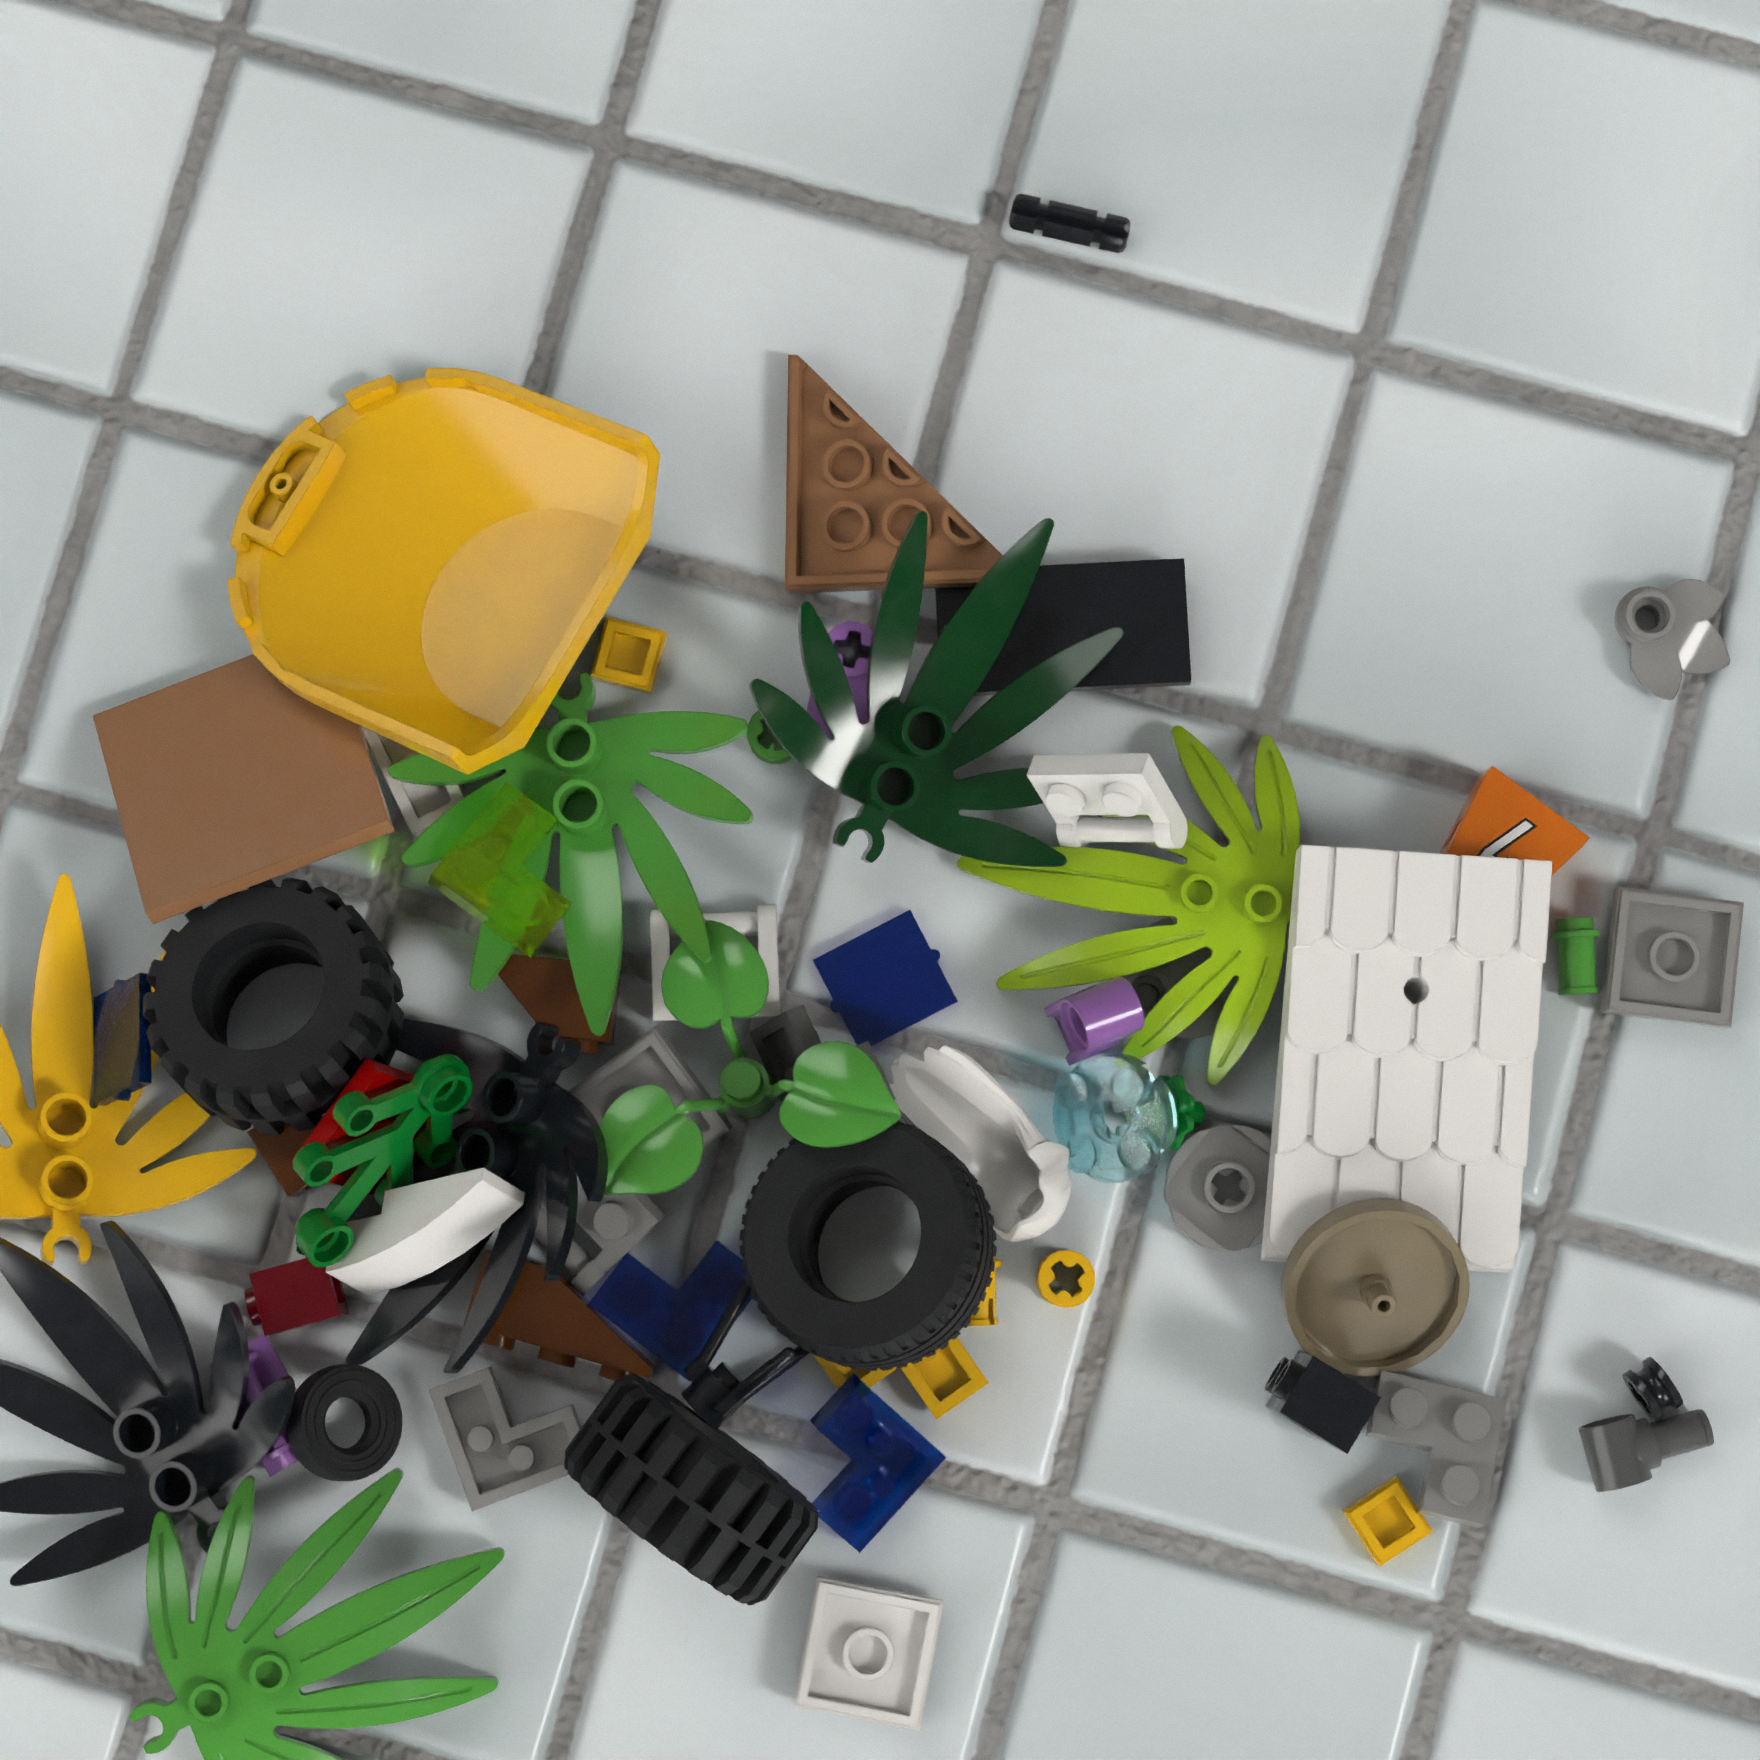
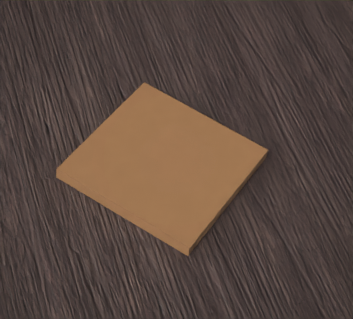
(234, 785)

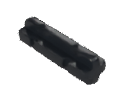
(1069, 223)

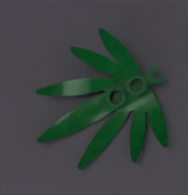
(906, 751)

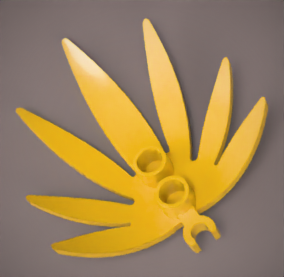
(64, 1150)

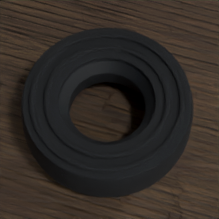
(381, 1430)

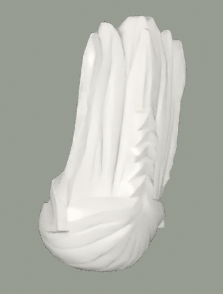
(990, 1133)

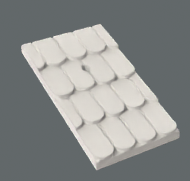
(1400, 1093)

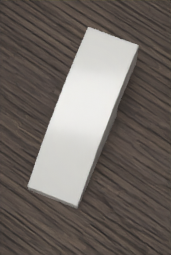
(424, 1229)

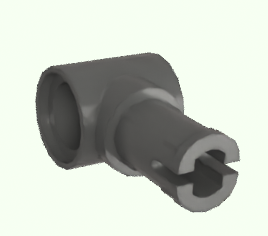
(1626, 1449)

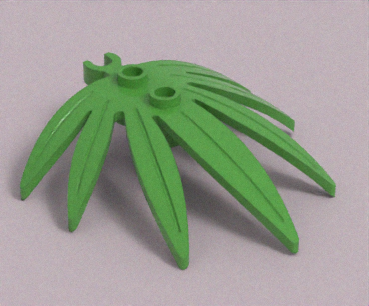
(586, 781)
(249, 1679)

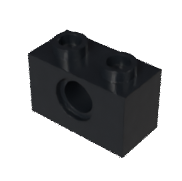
(1320, 1400)

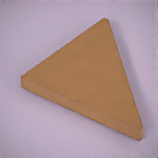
(856, 498)

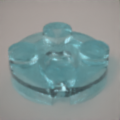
(1081, 1126)

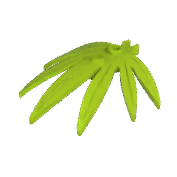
(1221, 900)

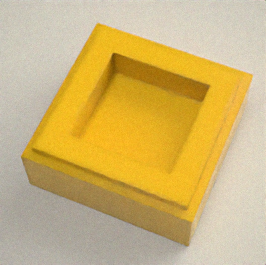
(629, 655)
(1387, 1520)

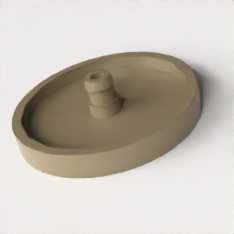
(1375, 1287)

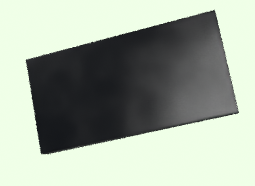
(1085, 599)

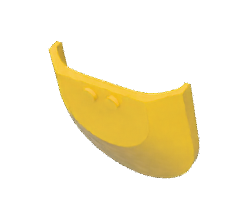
(440, 556)

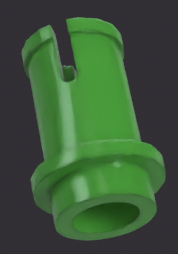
(1576, 955)

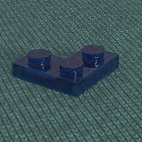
(671, 1320)
(885, 1465)

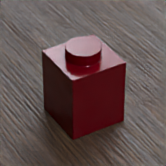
(294, 1297)

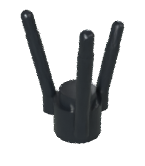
(720, 1391)

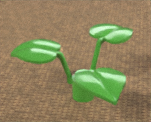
(829, 1104)

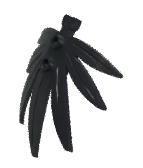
(516, 1133)
(165, 1440)

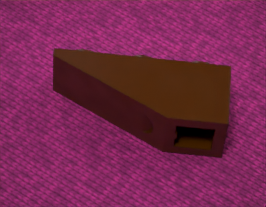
(562, 1325)

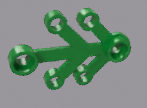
(432, 1096)

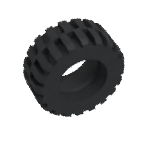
(227, 950)
(690, 1490)

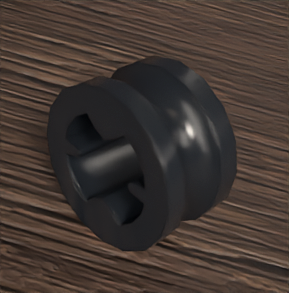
(1652, 1389)

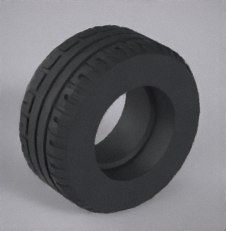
(925, 1306)

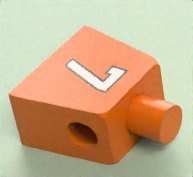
(1511, 823)

